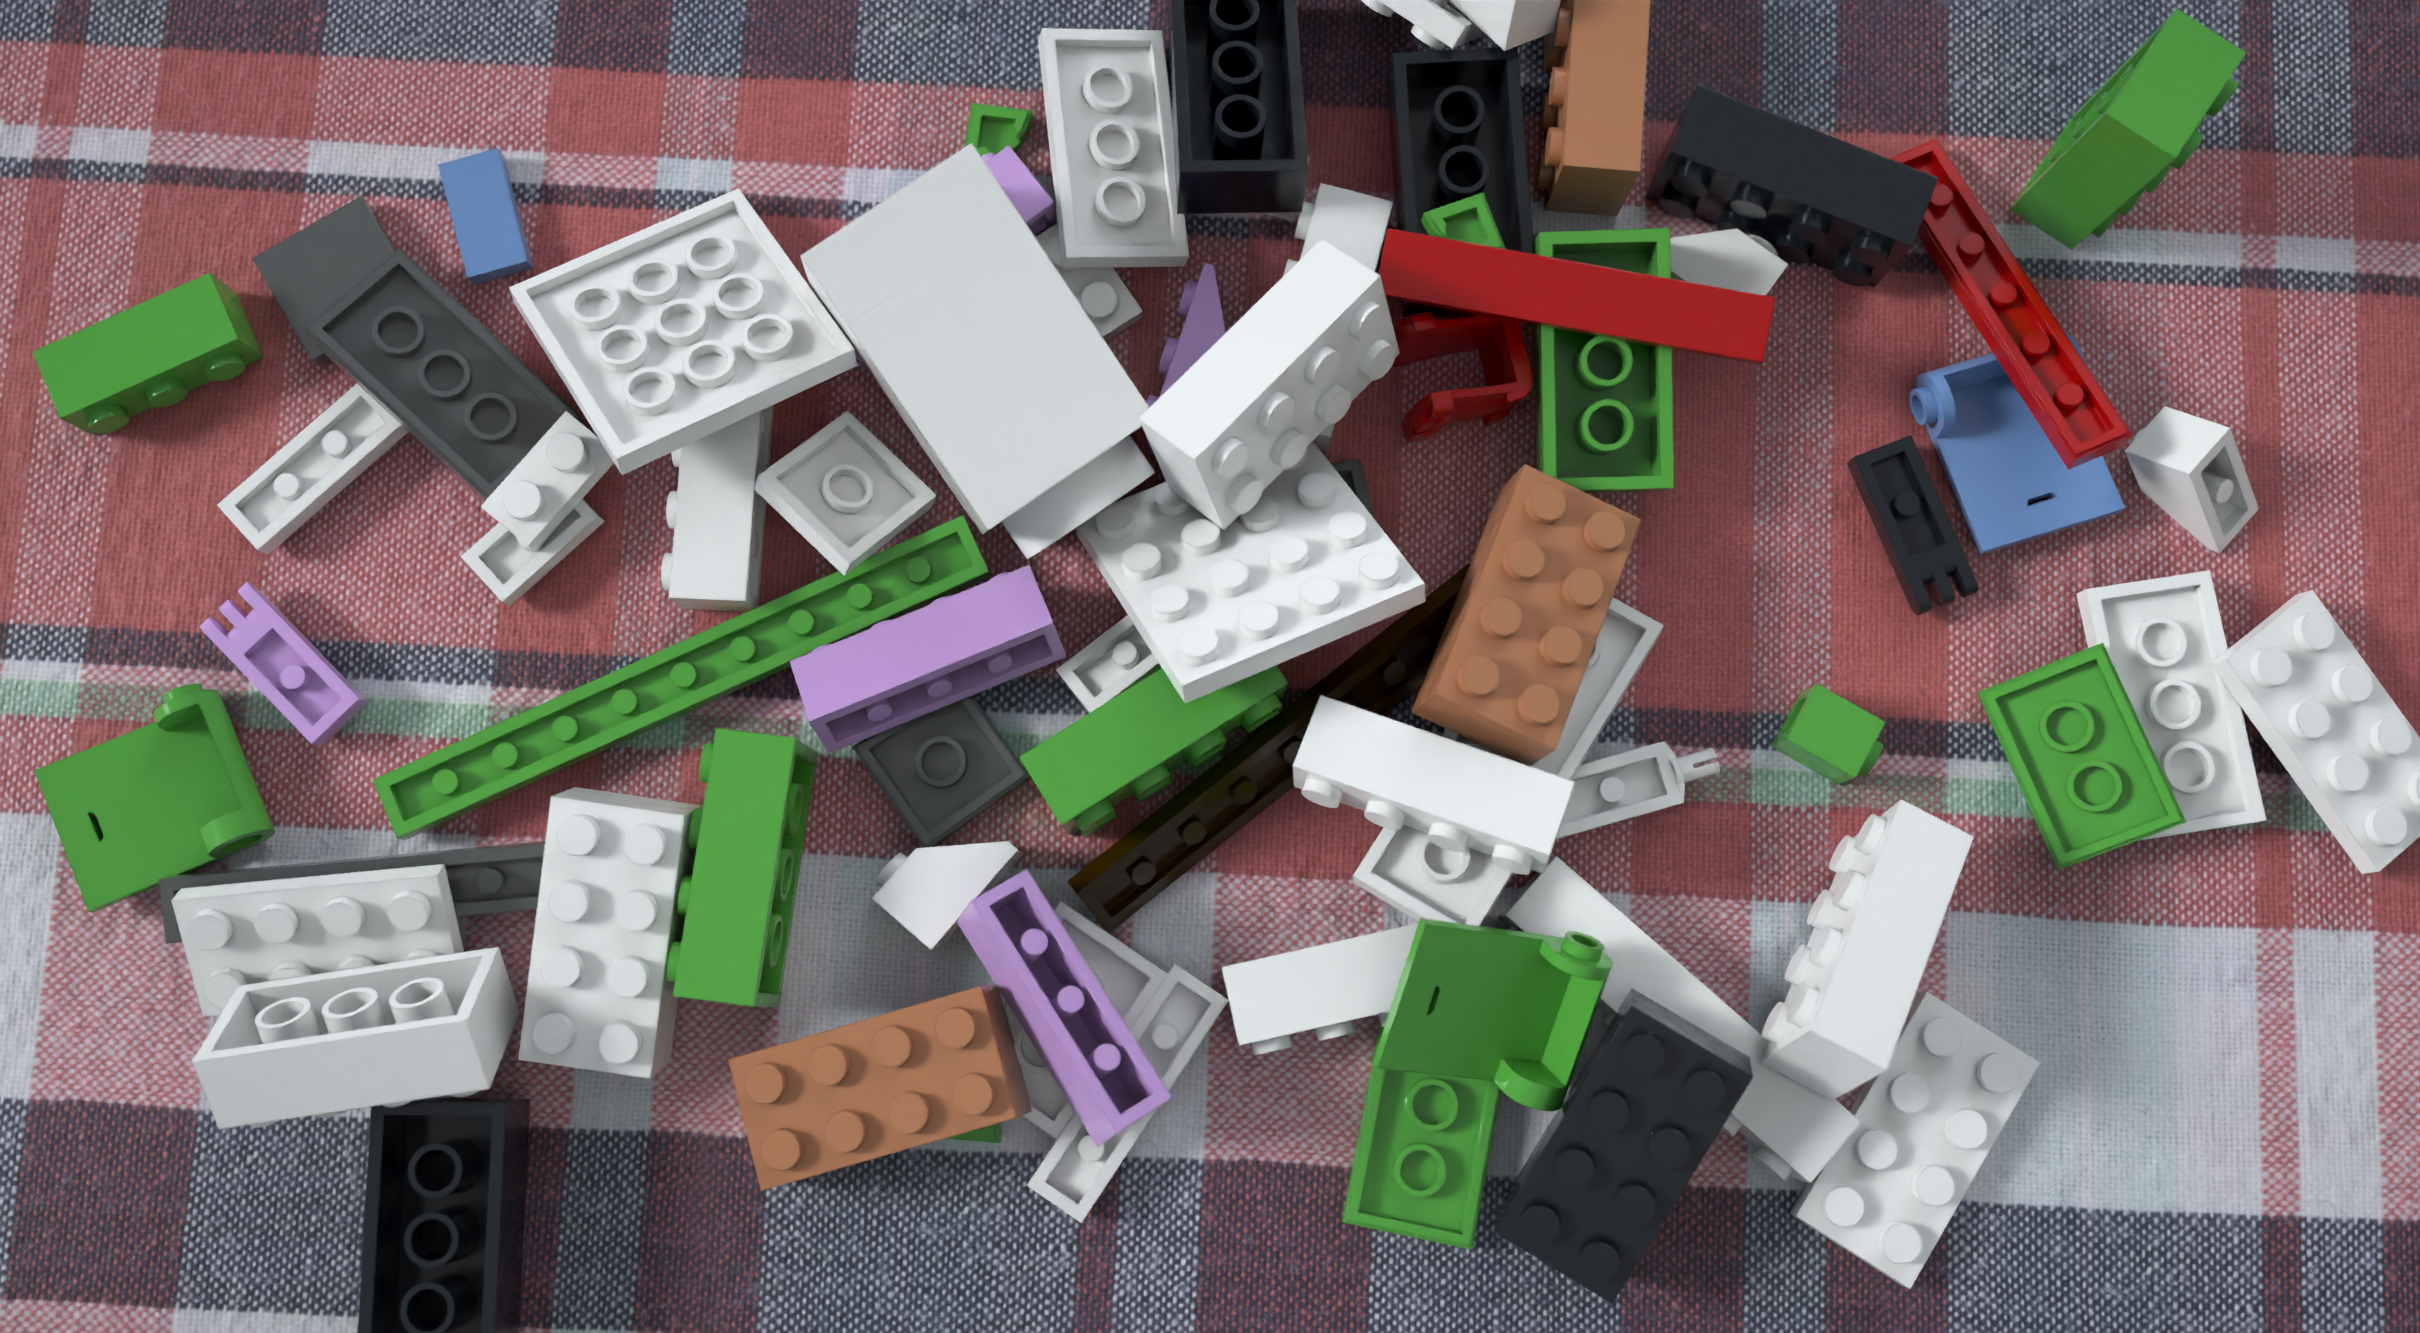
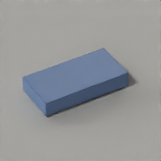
(485, 216)

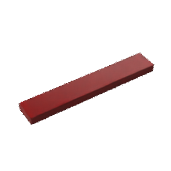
(1576, 296)
(2013, 316)

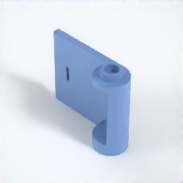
(2004, 459)

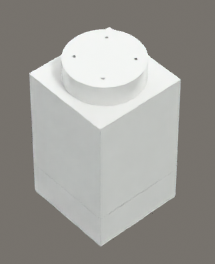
(984, 353)

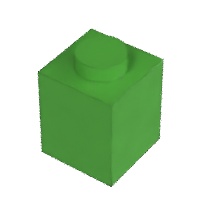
(1830, 735)

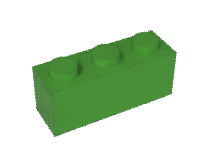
(148, 355)

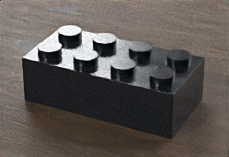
(1237, 106)
(1459, 136)
(1791, 187)
(1623, 1145)
(444, 1216)

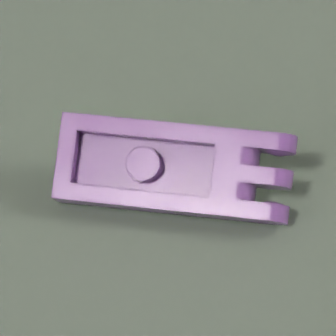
(285, 666)

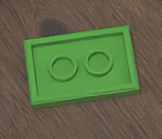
(2081, 757)
(1422, 1155)

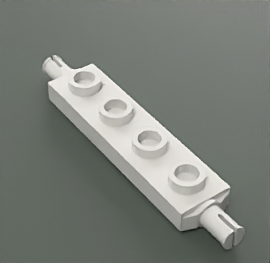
(1631, 786)

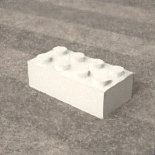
(1272, 384)
(607, 933)
(1865, 950)
(358, 1039)

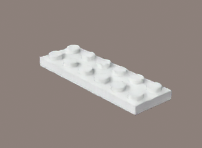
(1465, 885)

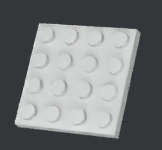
(682, 329)
(1263, 589)

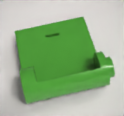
(160, 800)
(1495, 1008)

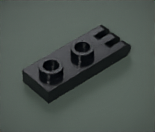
(1912, 524)

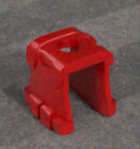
(1502, 360)

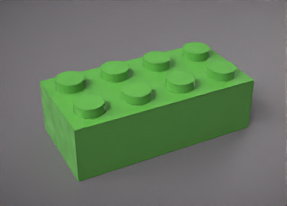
(2131, 131)
(1601, 398)
(1140, 739)
(743, 869)

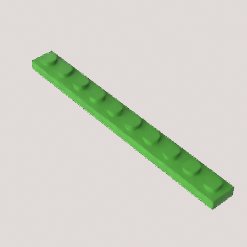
(678, 679)

